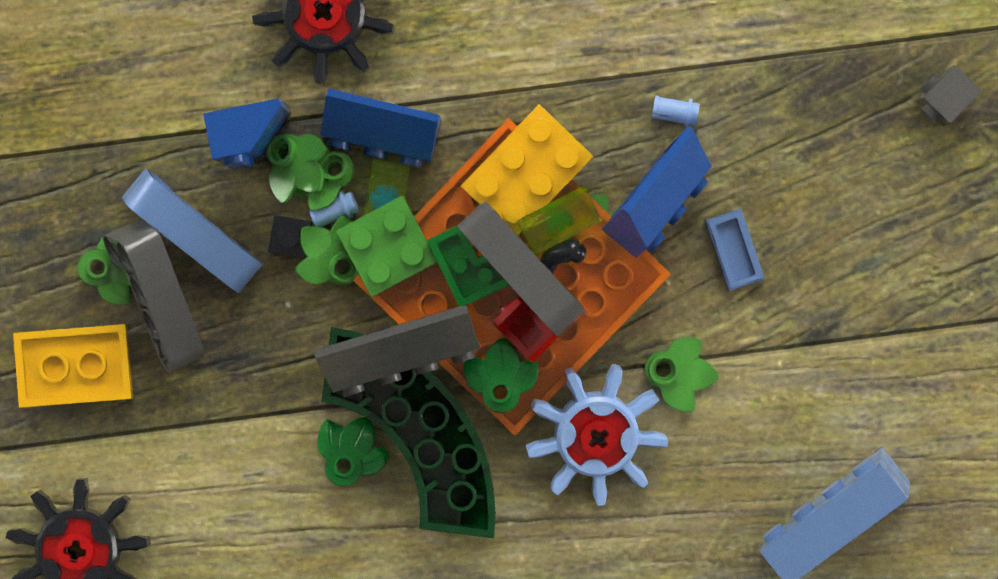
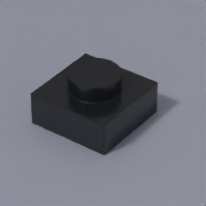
(286, 236)

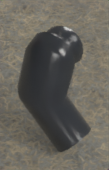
(563, 252)

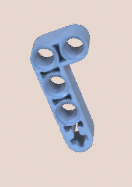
(191, 231)

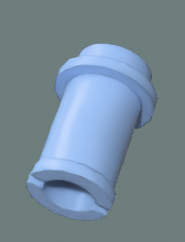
(675, 111)
(344, 205)

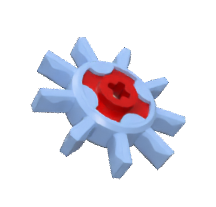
(607, 415)

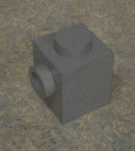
(946, 95)

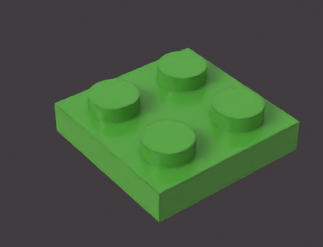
(386, 246)

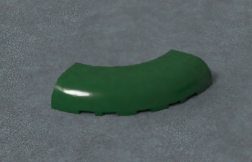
(436, 442)

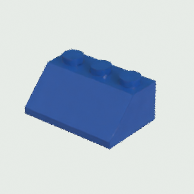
(379, 127)
(244, 131)
(660, 195)

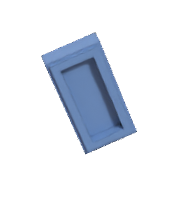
(734, 249)

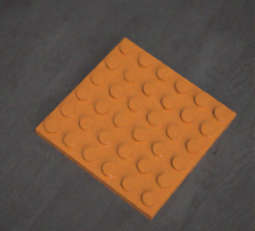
(606, 283)

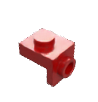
(524, 329)

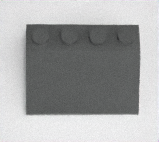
(399, 349)

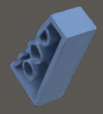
(836, 517)

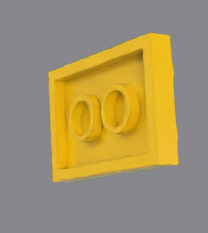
(528, 168)
(73, 365)

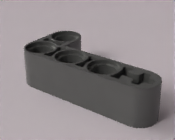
(522, 269)
(157, 292)

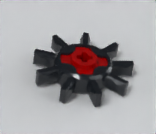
(320, 35)
(72, 525)

